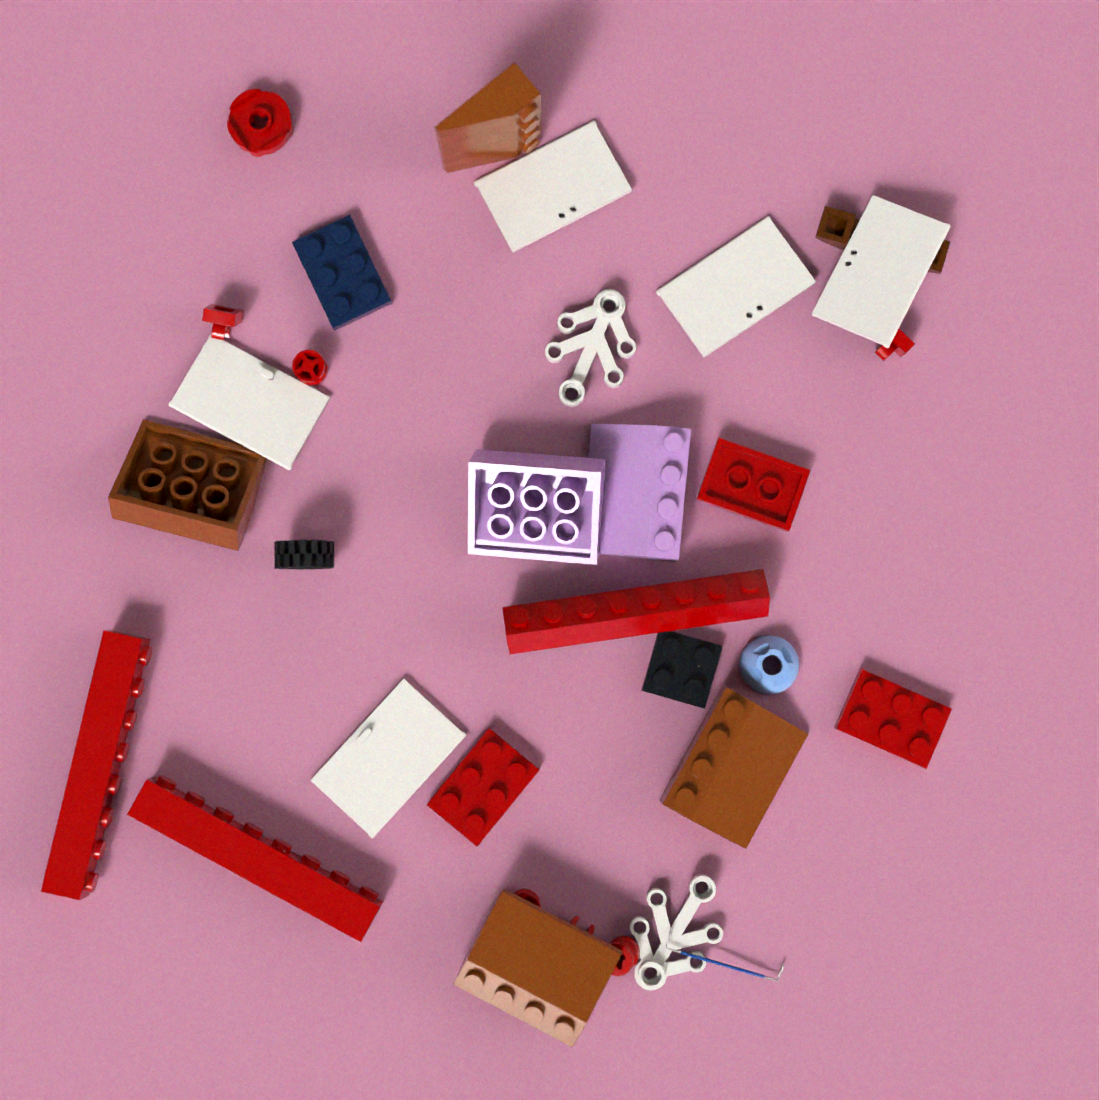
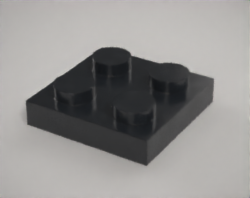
(681, 668)

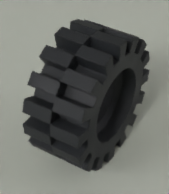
(304, 554)

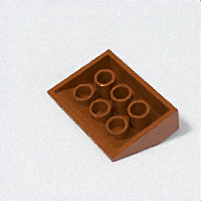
(492, 124)
(187, 485)
(733, 767)
(537, 967)

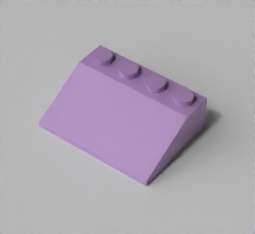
(642, 488)
(535, 506)

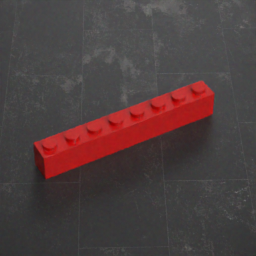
(636, 611)
(96, 765)
(255, 857)

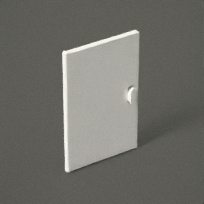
(551, 181)
(732, 282)
(878, 283)
(248, 406)
(384, 768)

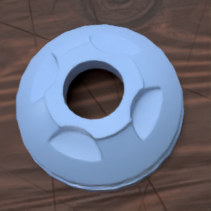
(752, 670)

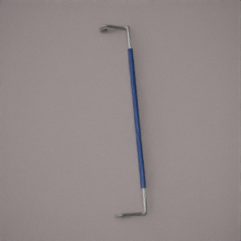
(722, 964)

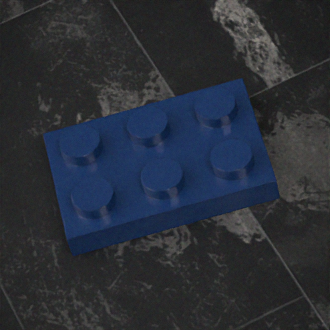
(342, 272)

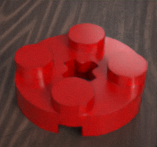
(241, 119)

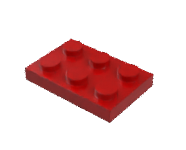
(753, 484)
(893, 718)
(483, 787)

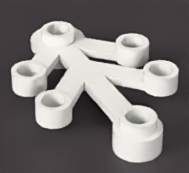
(592, 342)
(678, 939)

